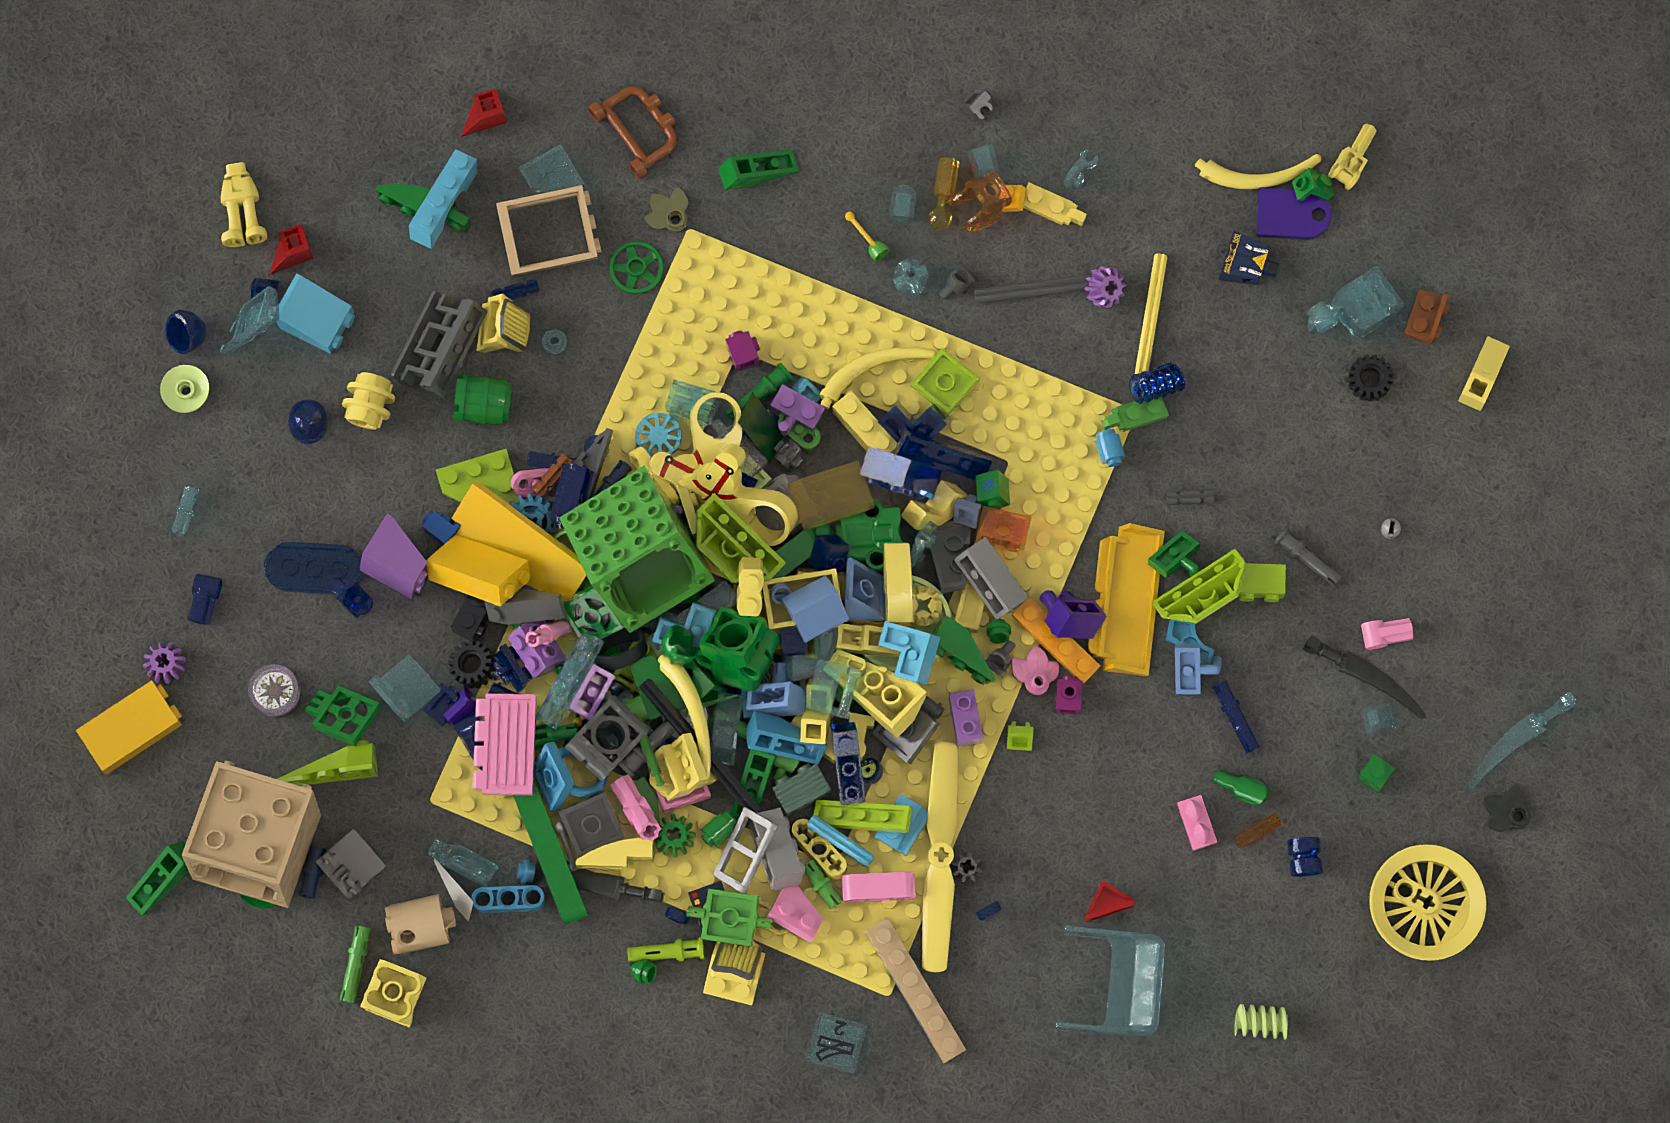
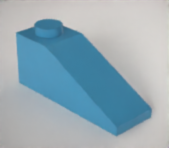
(779, 737)

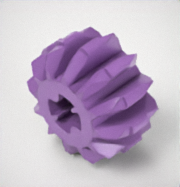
(1105, 286)
(171, 655)

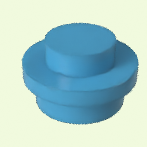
(526, 871)

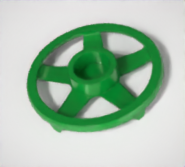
(636, 268)

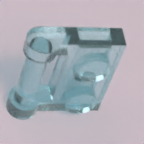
(924, 539)
(825, 686)

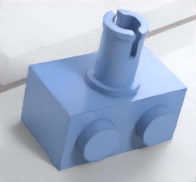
(778, 698)

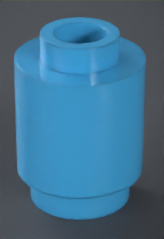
(1110, 447)

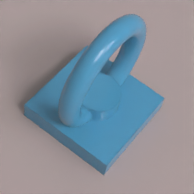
(555, 779)

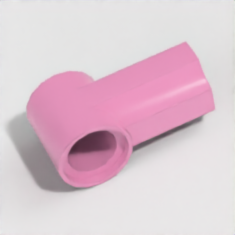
(1379, 633)

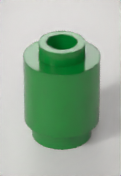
(718, 829)

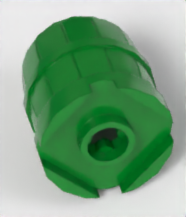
(482, 400)

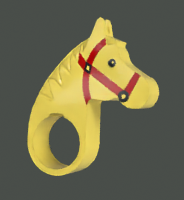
(705, 446)
(724, 480)

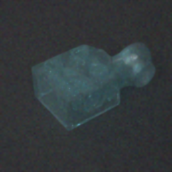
(1359, 306)

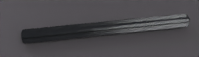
(681, 726)

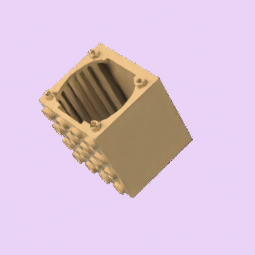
(251, 834)

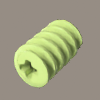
(1261, 1021)

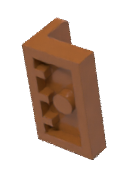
(1425, 316)

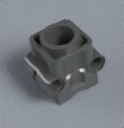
(618, 719)

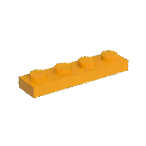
(1064, 650)

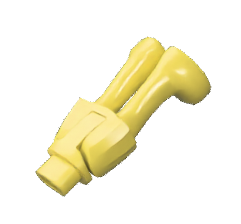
(238, 191)

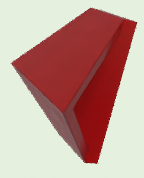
(485, 113)
(291, 249)
(1107, 902)

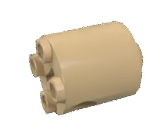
(419, 924)

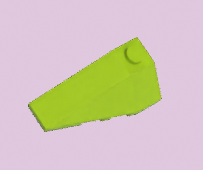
(341, 765)

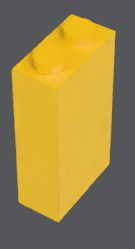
(478, 570)
(130, 726)

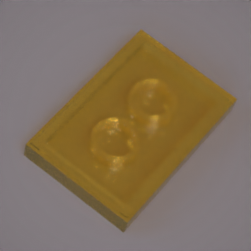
(830, 495)

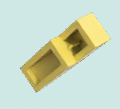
(898, 582)
(862, 640)
(616, 854)

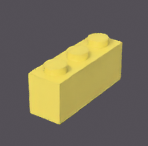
(862, 424)

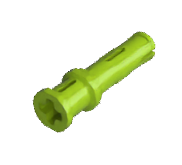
(668, 951)

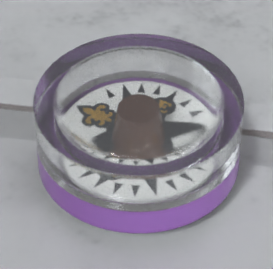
(274, 690)

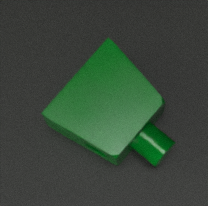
(704, 682)

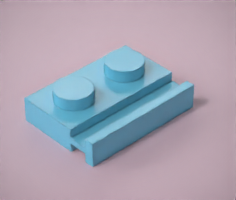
(904, 841)

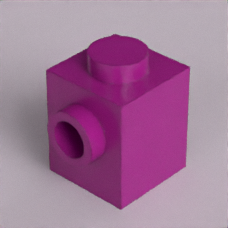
(742, 350)
(1068, 695)

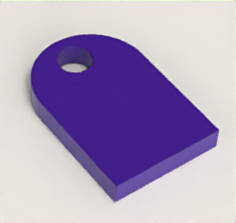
(1287, 217)

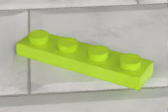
(865, 816)

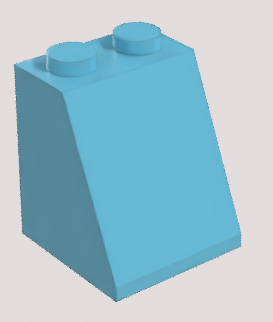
(314, 314)

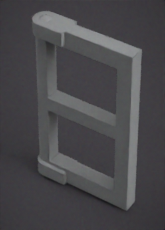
(734, 844)

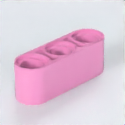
(878, 887)

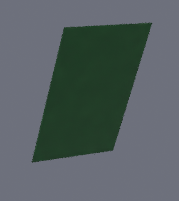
(760, 427)

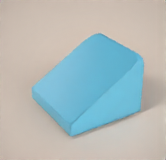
(807, 389)

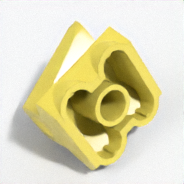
(393, 992)

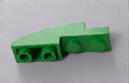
(411, 197)

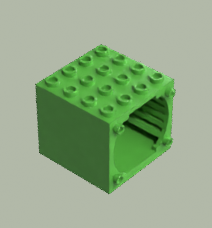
(636, 549)

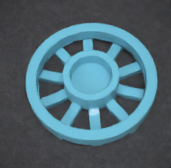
(658, 434)

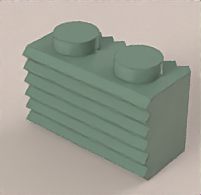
(801, 789)

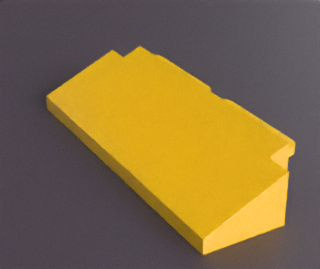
(497, 524)
(1126, 594)

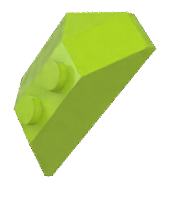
(726, 539)
(1204, 591)

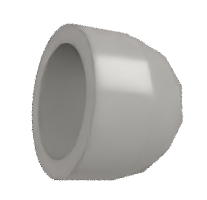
(1386, 525)

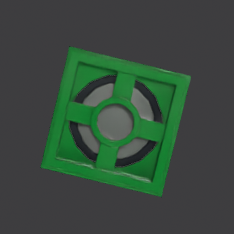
(591, 614)

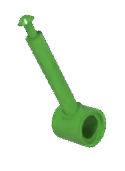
(637, 707)

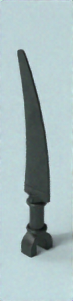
(1365, 671)
(607, 885)

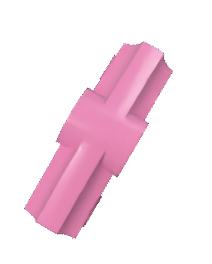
(636, 808)

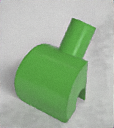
(784, 765)

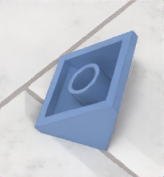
(864, 593)
(815, 608)

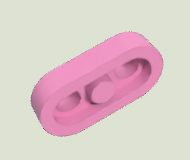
(531, 477)

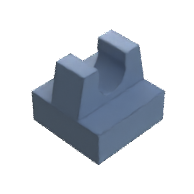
(967, 511)

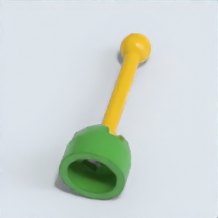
(877, 249)

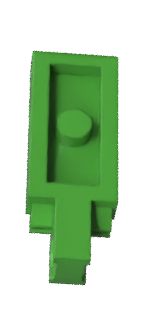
(1135, 415)

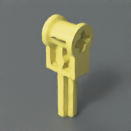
(1351, 160)

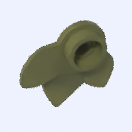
(667, 208)

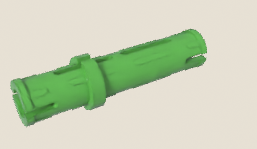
(355, 964)

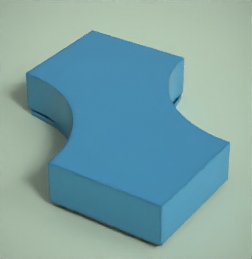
(1184, 633)

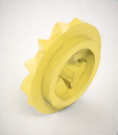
(935, 605)

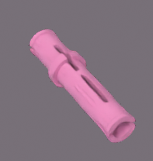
(547, 633)

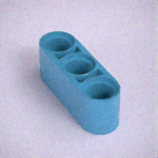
(497, 893)

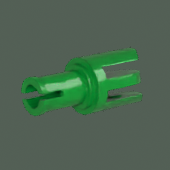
(546, 734)
(1243, 787)

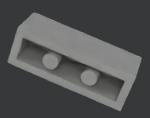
(991, 578)
(780, 858)

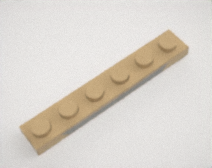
(915, 991)

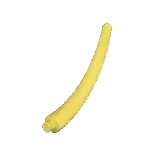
(1232, 179)
(850, 371)
(688, 692)

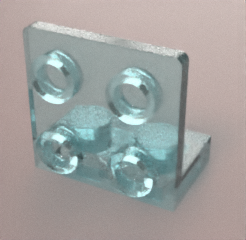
(405, 688)

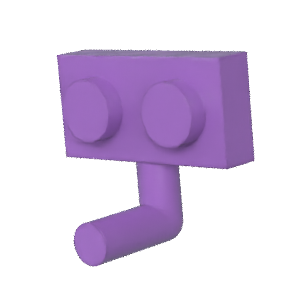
(797, 409)

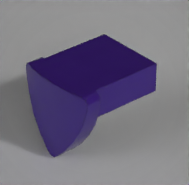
(462, 707)

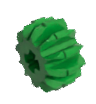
(676, 844)

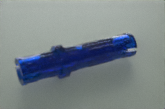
(1235, 716)

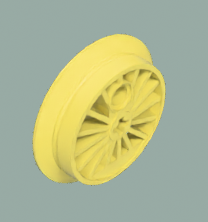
(1463, 925)

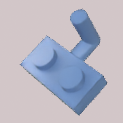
(1189, 668)

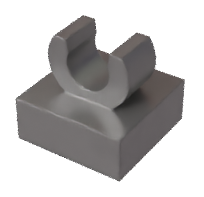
(975, 102)

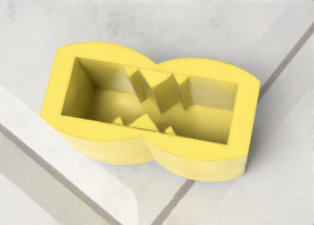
(750, 586)

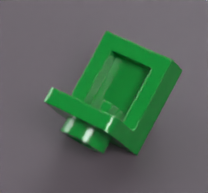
(1313, 183)

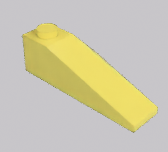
(885, 697)

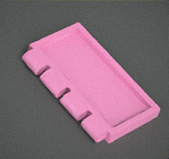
(507, 746)

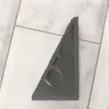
(591, 459)

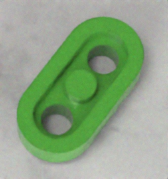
(798, 433)

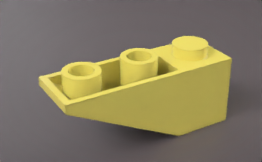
(1484, 373)

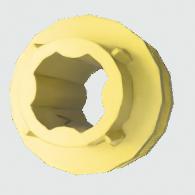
(367, 405)

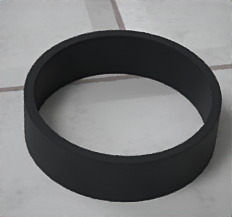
(626, 658)

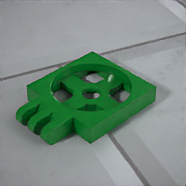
(328, 705)

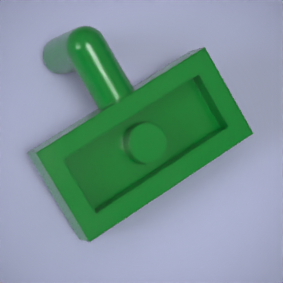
(1176, 554)

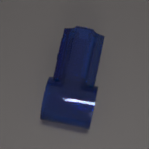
(205, 593)

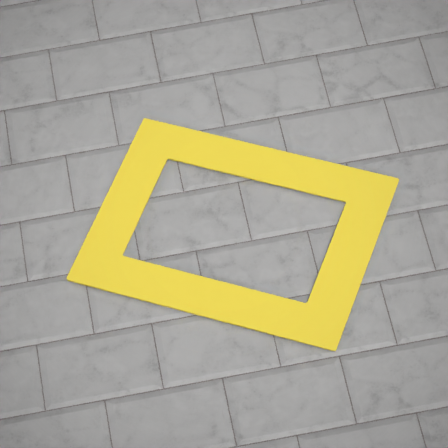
(814, 330)

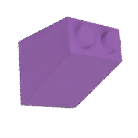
(394, 559)

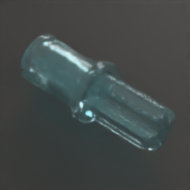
(185, 510)

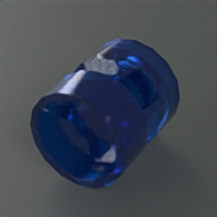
(1305, 856)

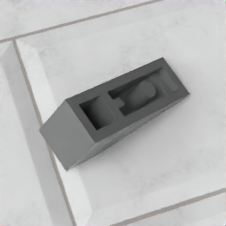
(527, 607)

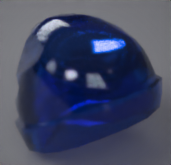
(185, 331)
(308, 421)

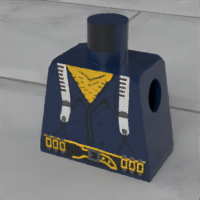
(1246, 261)

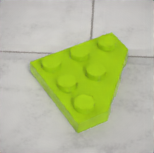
(491, 470)

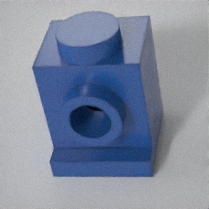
(440, 527)

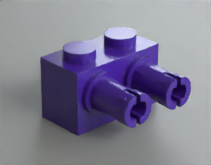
(1072, 616)

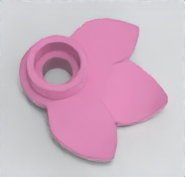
(1034, 667)

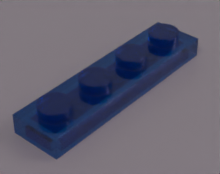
(942, 455)

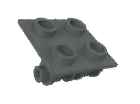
(350, 864)

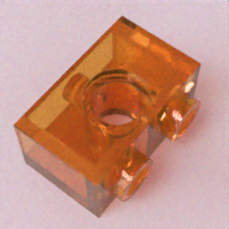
(1017, 524)

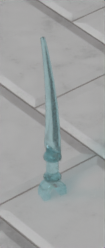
(1518, 735)

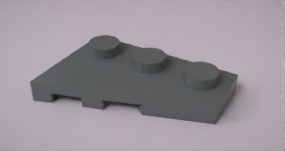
(950, 543)

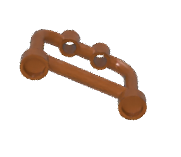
(652, 105)

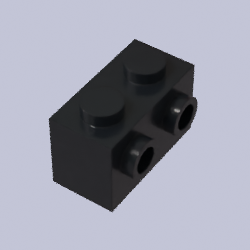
(471, 619)

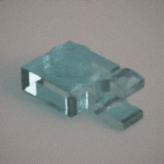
(1075, 176)

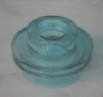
(554, 348)

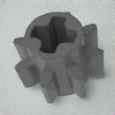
(788, 454)
(971, 873)

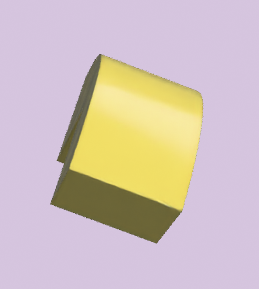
(936, 510)
(814, 723)

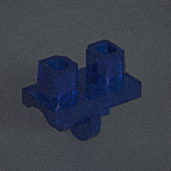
(352, 597)
(509, 669)

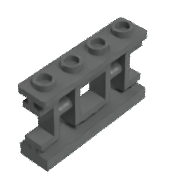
(451, 349)

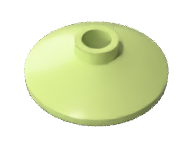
(179, 378)

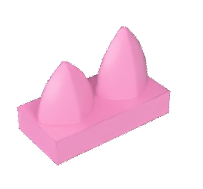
(1197, 822)

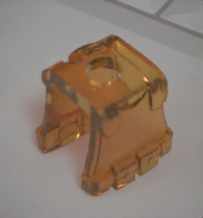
(991, 204)

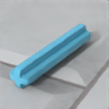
(840, 840)

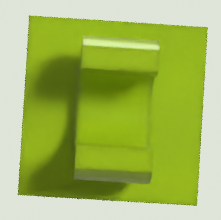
(1020, 737)

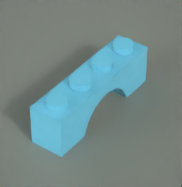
(431, 215)

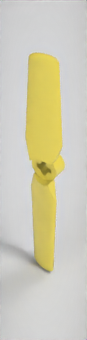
(939, 882)

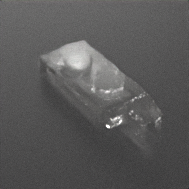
(754, 459)

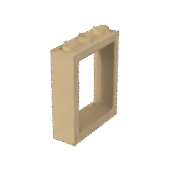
(588, 223)

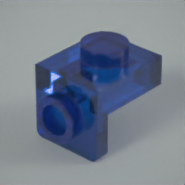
(442, 703)

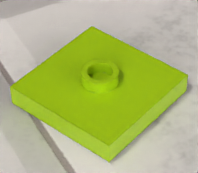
(945, 382)

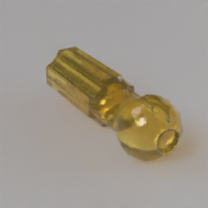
(944, 188)

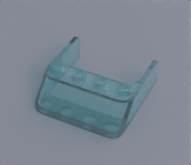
(1133, 983)

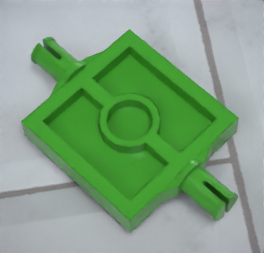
(730, 917)

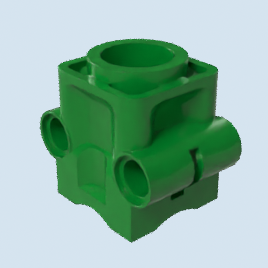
(869, 534)
(738, 649)

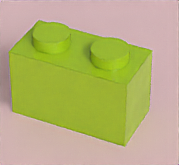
(1264, 582)

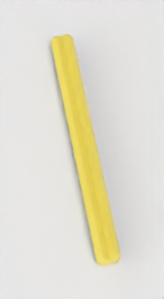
(1151, 313)

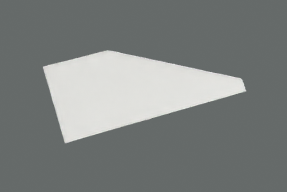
(459, 897)

